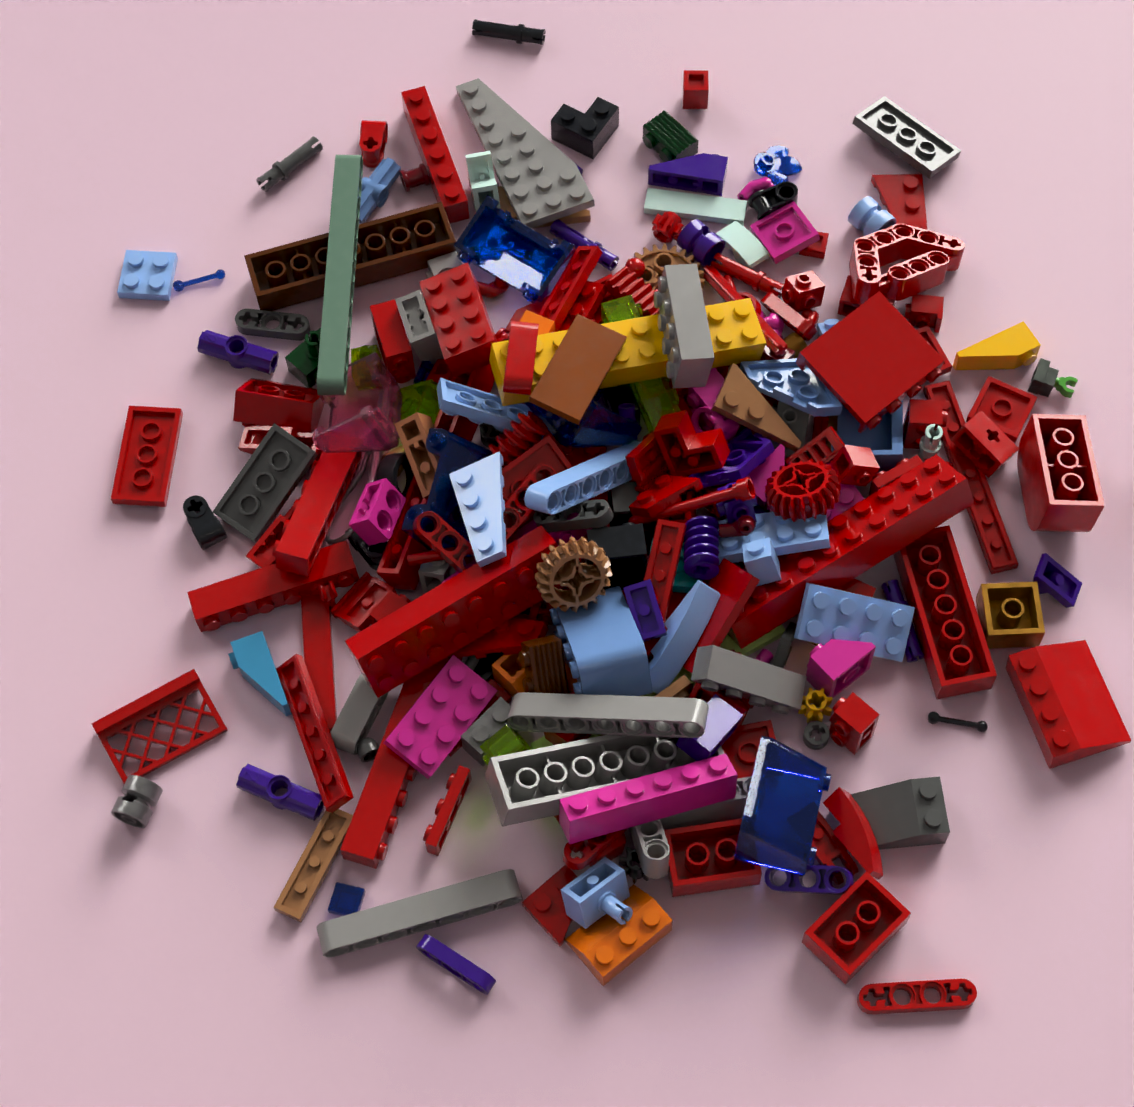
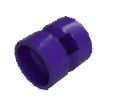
(701, 242)

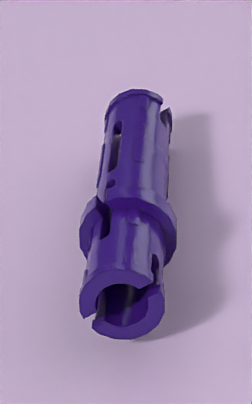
(572, 236)
(894, 594)

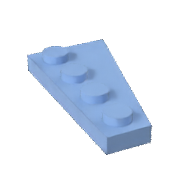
(482, 507)

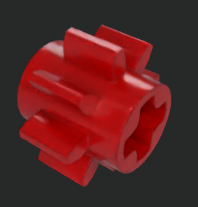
(667, 227)

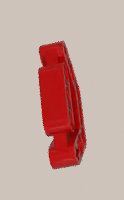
(927, 257)

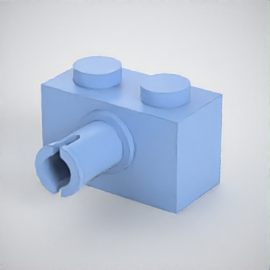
(598, 893)

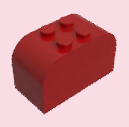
(1059, 474)

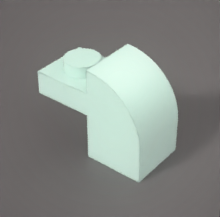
(481, 178)

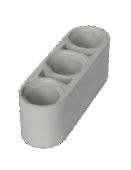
(356, 716)

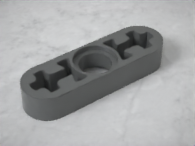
(265, 316)
(591, 515)

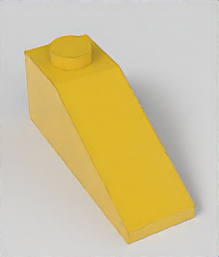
(1001, 351)

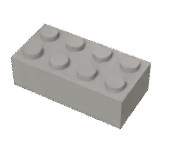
(684, 326)

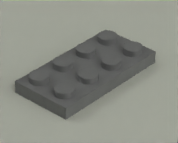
(906, 137)
(265, 483)

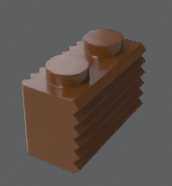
(544, 665)

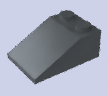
(906, 813)

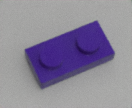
(645, 610)

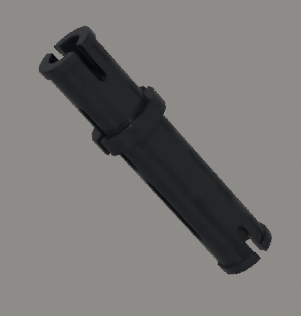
(511, 32)

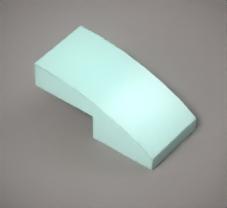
(744, 244)

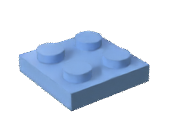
(147, 275)

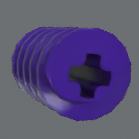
(701, 548)

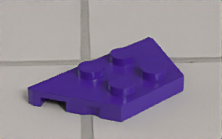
(745, 455)

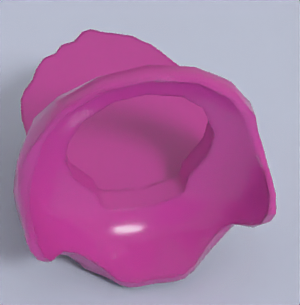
(729, 427)

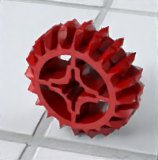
(802, 490)

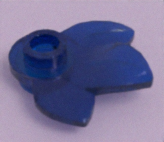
(776, 164)

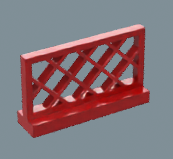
(147, 706)

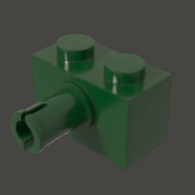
(304, 359)

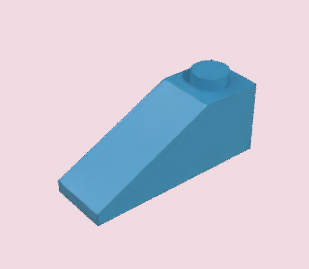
(257, 668)

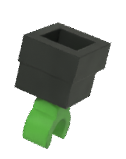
(1046, 378)

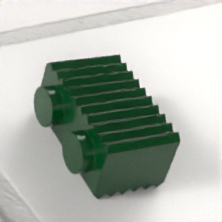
(669, 138)

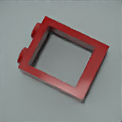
(393, 341)

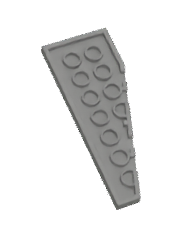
(531, 169)

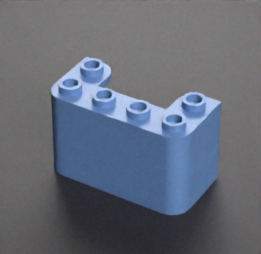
(604, 647)

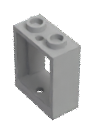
(419, 326)

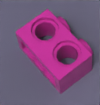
(377, 512)

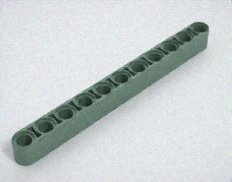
(340, 276)

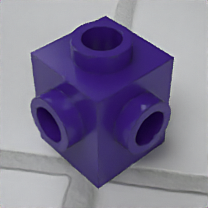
(734, 509)

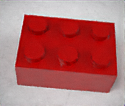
(705, 861)
(856, 927)

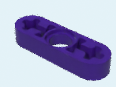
(456, 964)

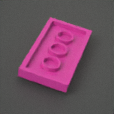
(440, 717)

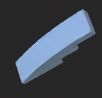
(683, 632)

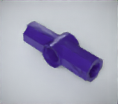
(250, 355)
(266, 784)

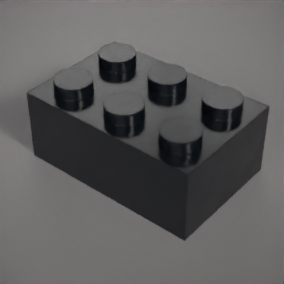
(626, 551)

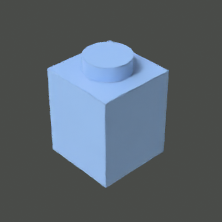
(762, 560)

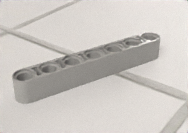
(608, 714)
(419, 913)

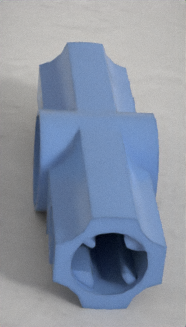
(377, 186)

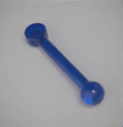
(179, 285)

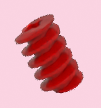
(521, 438)

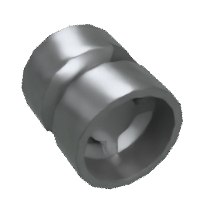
(137, 799)

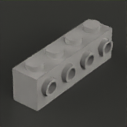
(748, 678)

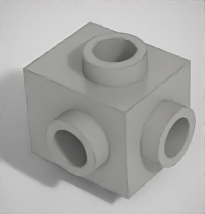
(433, 573)

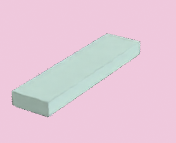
(695, 206)

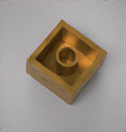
(1010, 614)

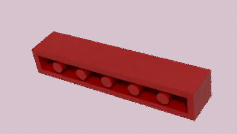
(435, 153)
(315, 511)
(269, 588)

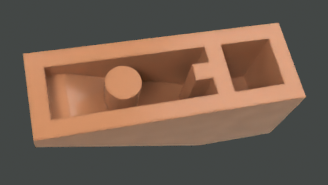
(413, 436)

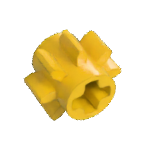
(819, 699)

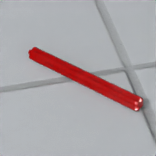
(728, 293)

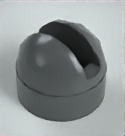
(367, 749)

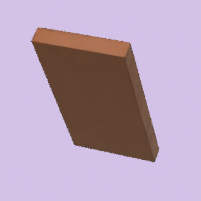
(577, 369)

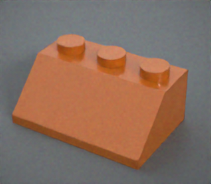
(612, 947)

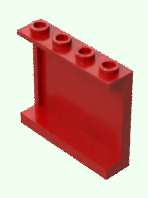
(872, 361)

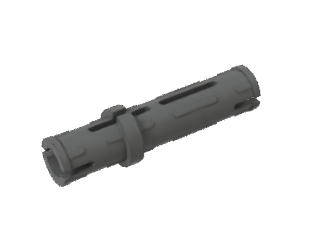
(281, 169)

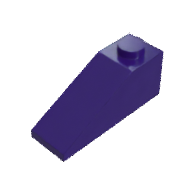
(694, 173)

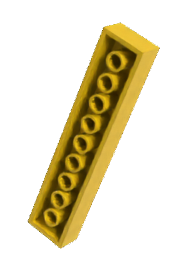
(732, 328)

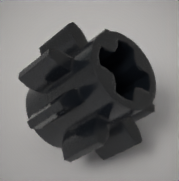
(633, 871)

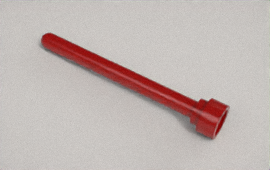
(742, 489)

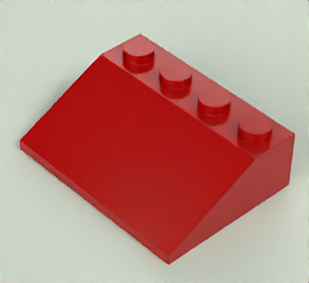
(1066, 701)

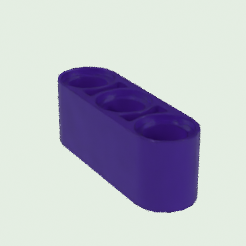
(823, 882)

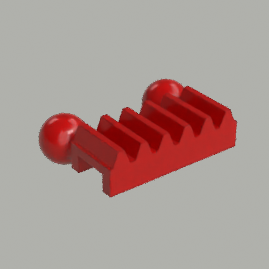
(626, 283)

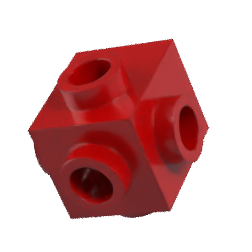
(803, 291)

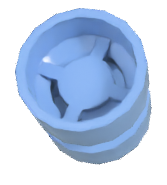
(869, 217)

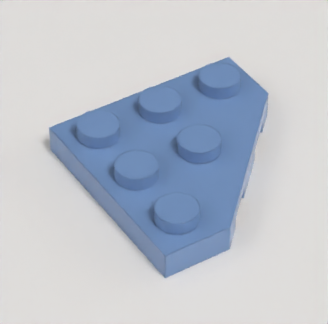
(792, 386)

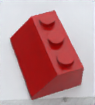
(279, 403)

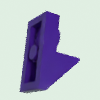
(1056, 581)

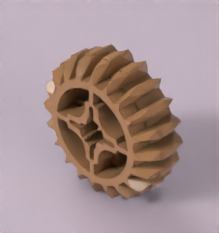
(563, 568)

